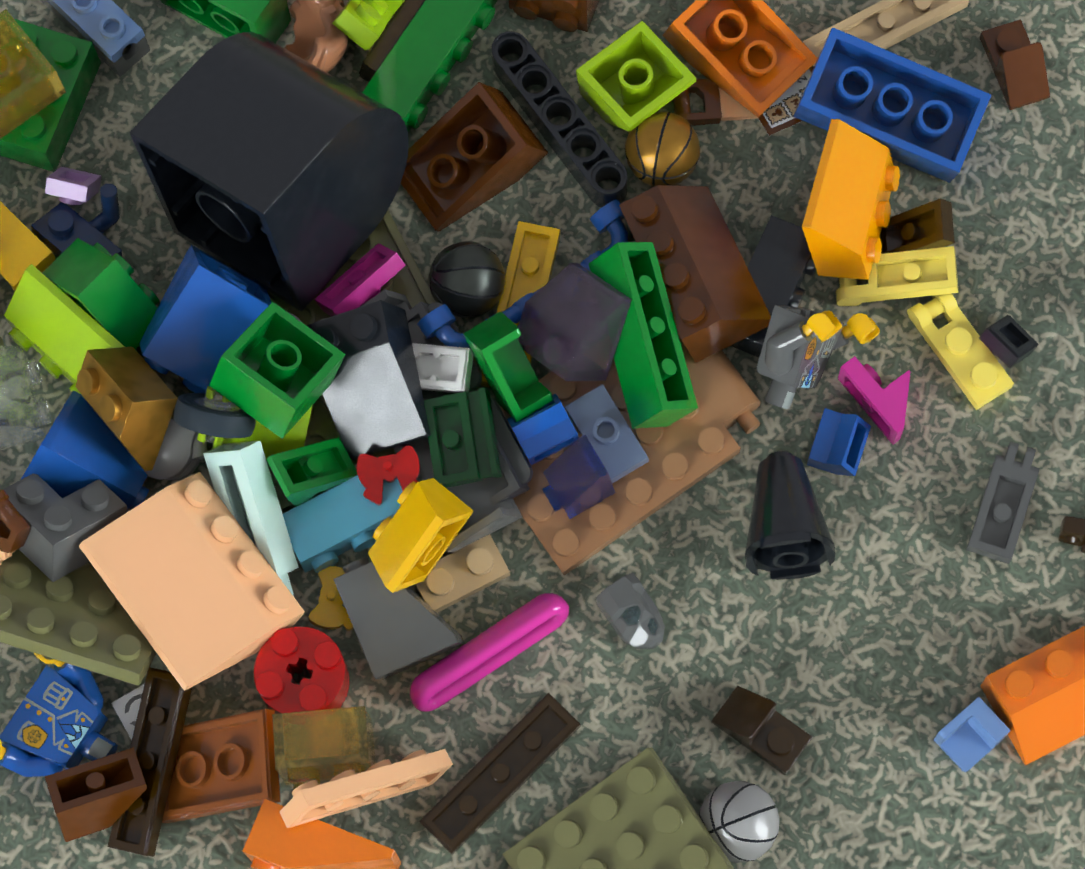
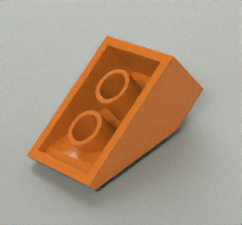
(741, 49)
(311, 845)

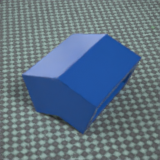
(544, 431)
(839, 443)

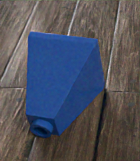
(84, 450)

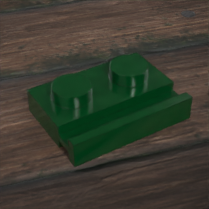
(462, 438)

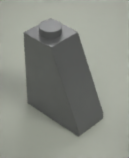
(392, 627)

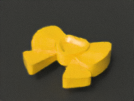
(329, 611)

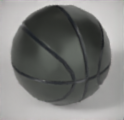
(467, 278)

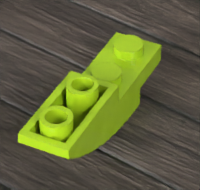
(366, 19)

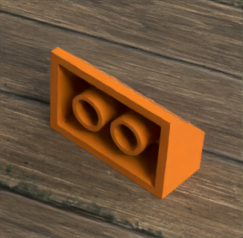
(1042, 696)

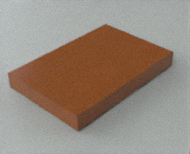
(223, 767)

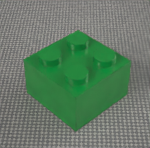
(105, 290)
(276, 369)

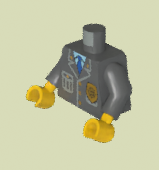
(801, 345)

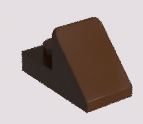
(1016, 64)

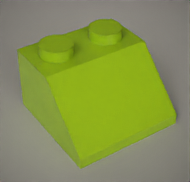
(632, 78)

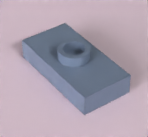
(608, 432)

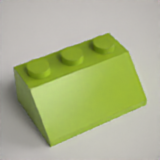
(54, 326)

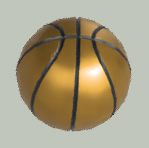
(662, 149)

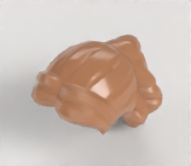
(315, 34)

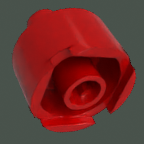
(291, 652)

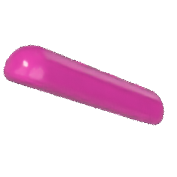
(488, 651)

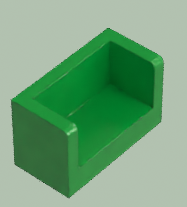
(507, 366)

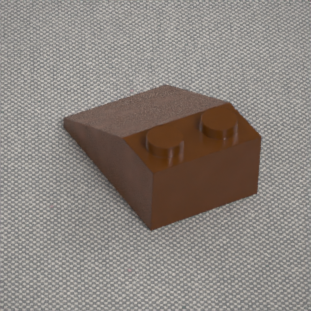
(469, 156)

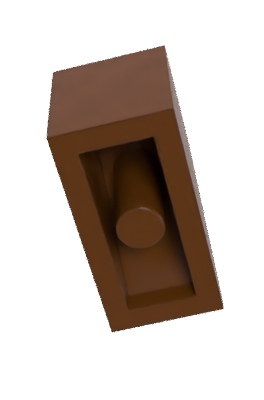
(95, 793)

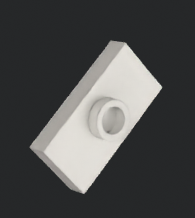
(443, 367)

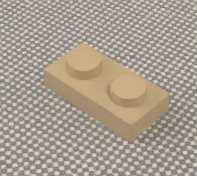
(463, 574)

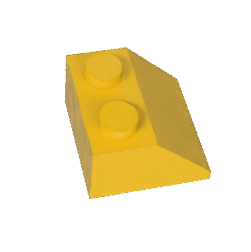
(417, 534)

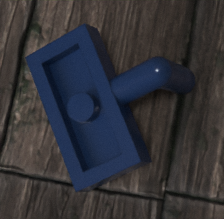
(63, 225)

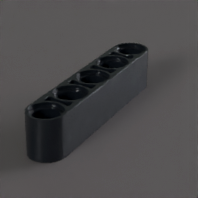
(557, 102)

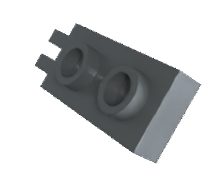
(1004, 505)

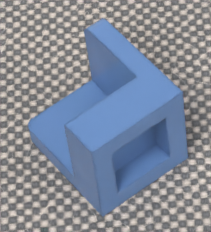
(971, 734)

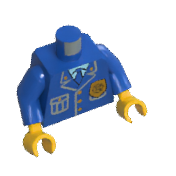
(56, 723)

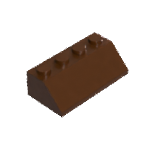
(700, 266)

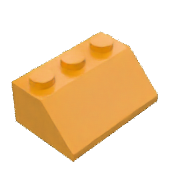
(849, 203)

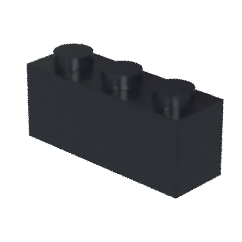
(778, 270)

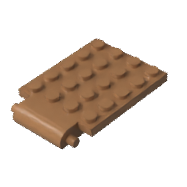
(676, 455)

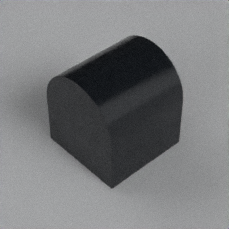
(272, 164)

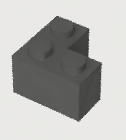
(62, 523)

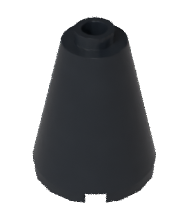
(786, 522)

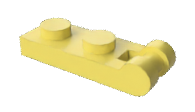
(904, 276)
(961, 350)

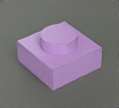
(72, 185)

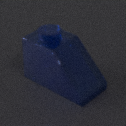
(577, 479)

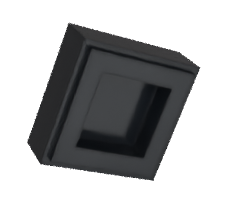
(1008, 341)

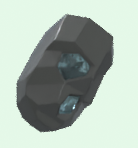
(632, 613)

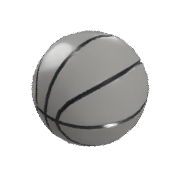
(741, 820)

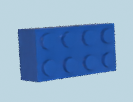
(901, 104)

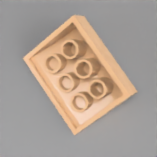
(192, 580)

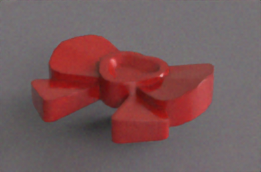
(374, 470)

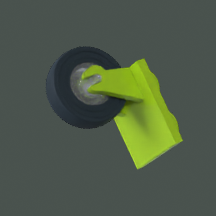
(224, 423)

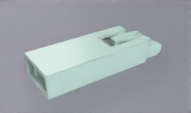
(247, 490)

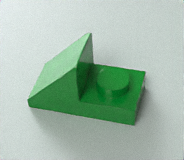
(311, 469)

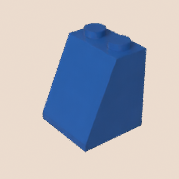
(200, 318)

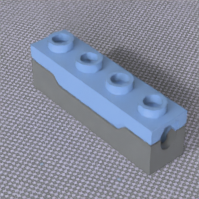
(106, 28)

